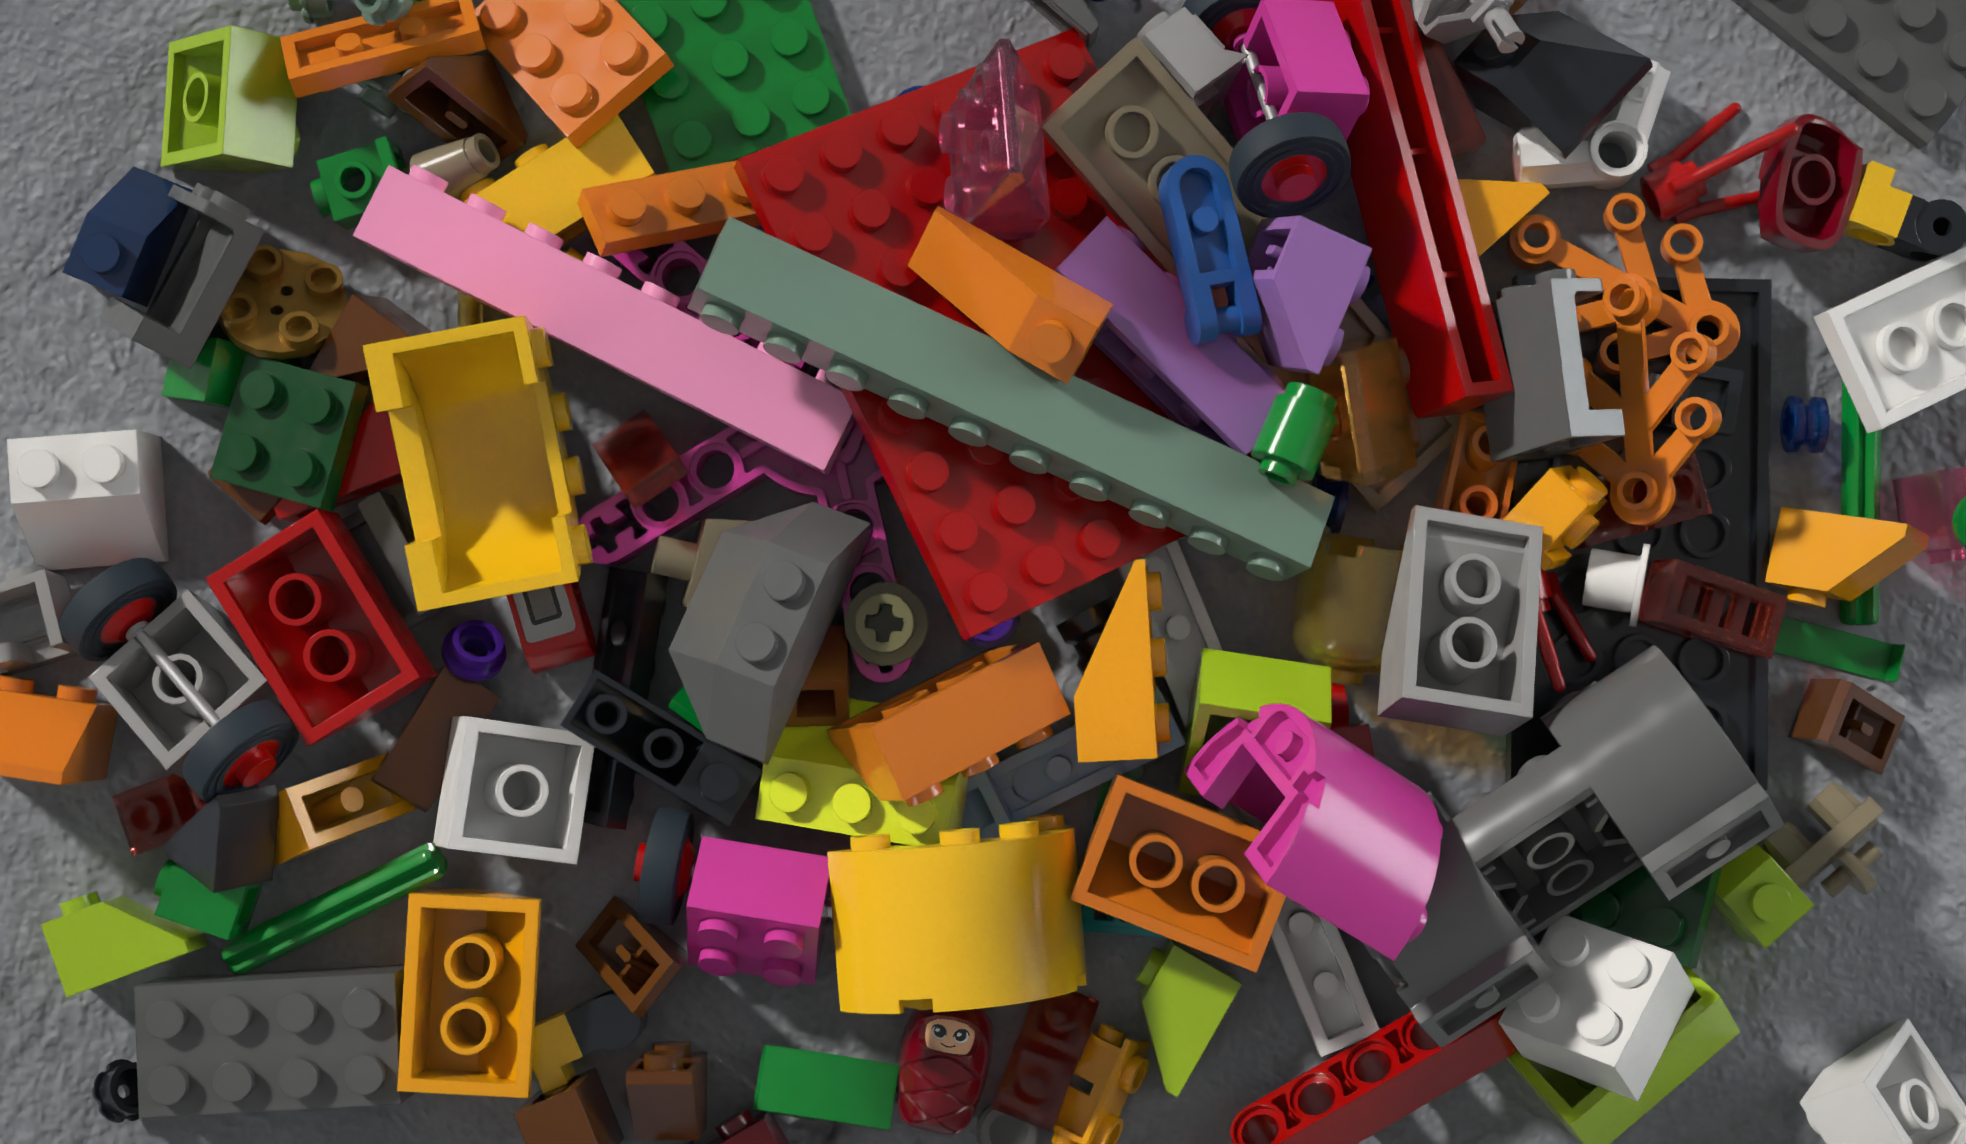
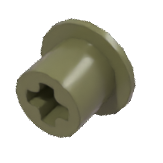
(886, 623)

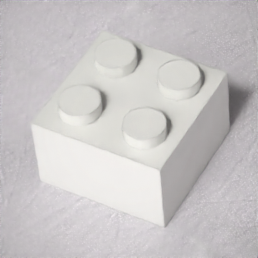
(513, 790)
(1602, 1009)

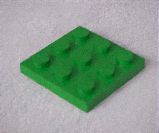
(738, 77)

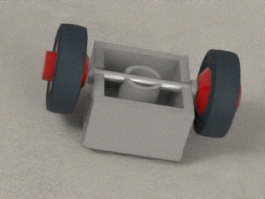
(179, 678)

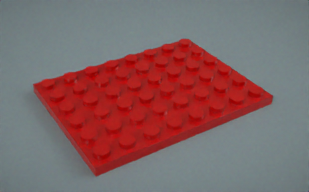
(862, 202)

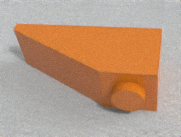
(1010, 294)

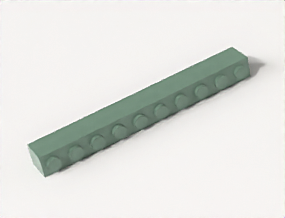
(997, 399)

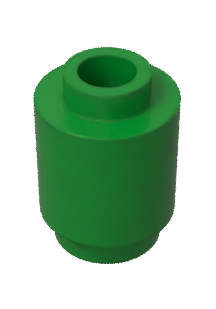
(1295, 434)

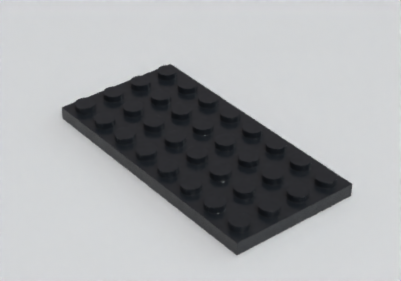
(1727, 541)

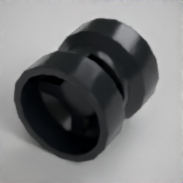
(1085, 630)

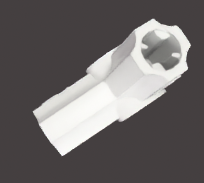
(1626, 126)

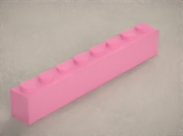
(603, 316)

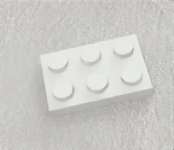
(1902, 341)

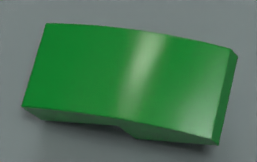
(826, 1087)

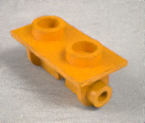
(1116, 1073)

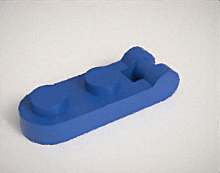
(1208, 250)

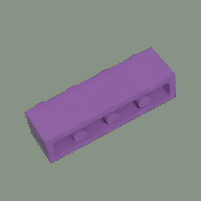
(1200, 386)

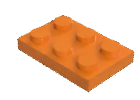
(573, 58)

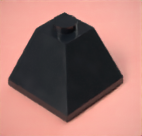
(1554, 82)

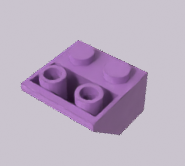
(1303, 290)

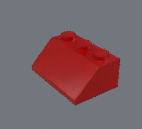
(321, 626)

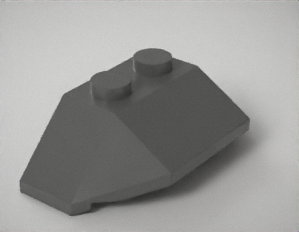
(763, 621)

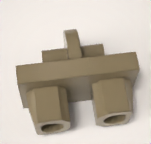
(1847, 823)

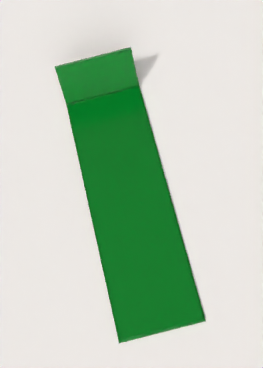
(1839, 649)

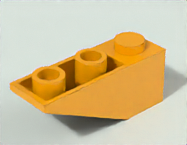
(1117, 694)

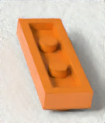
(359, 51)
(664, 208)

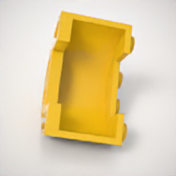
(482, 460)
(958, 919)

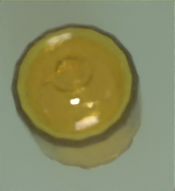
(1345, 606)

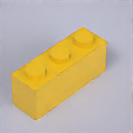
(551, 179)

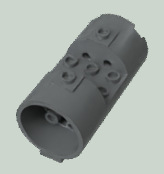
(1632, 785)

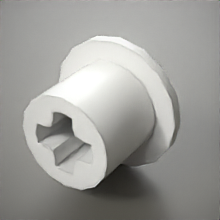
(1616, 581)

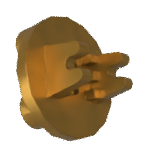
(306, 314)

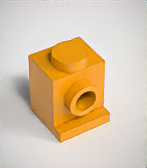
(1565, 509)

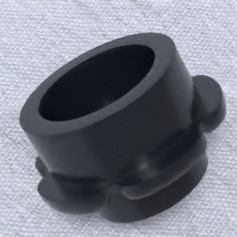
(105, 1091)

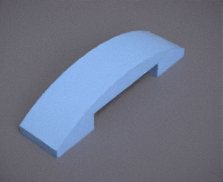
(1043, 779)

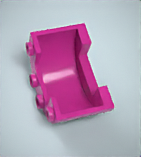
(1338, 823)

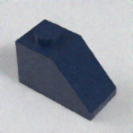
(128, 237)

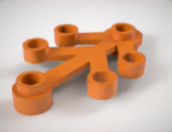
(1636, 259)
(1646, 407)

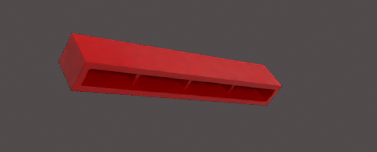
(1419, 220)

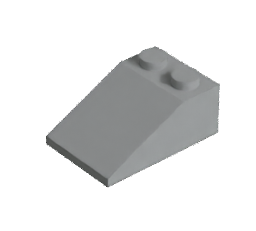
(1463, 623)

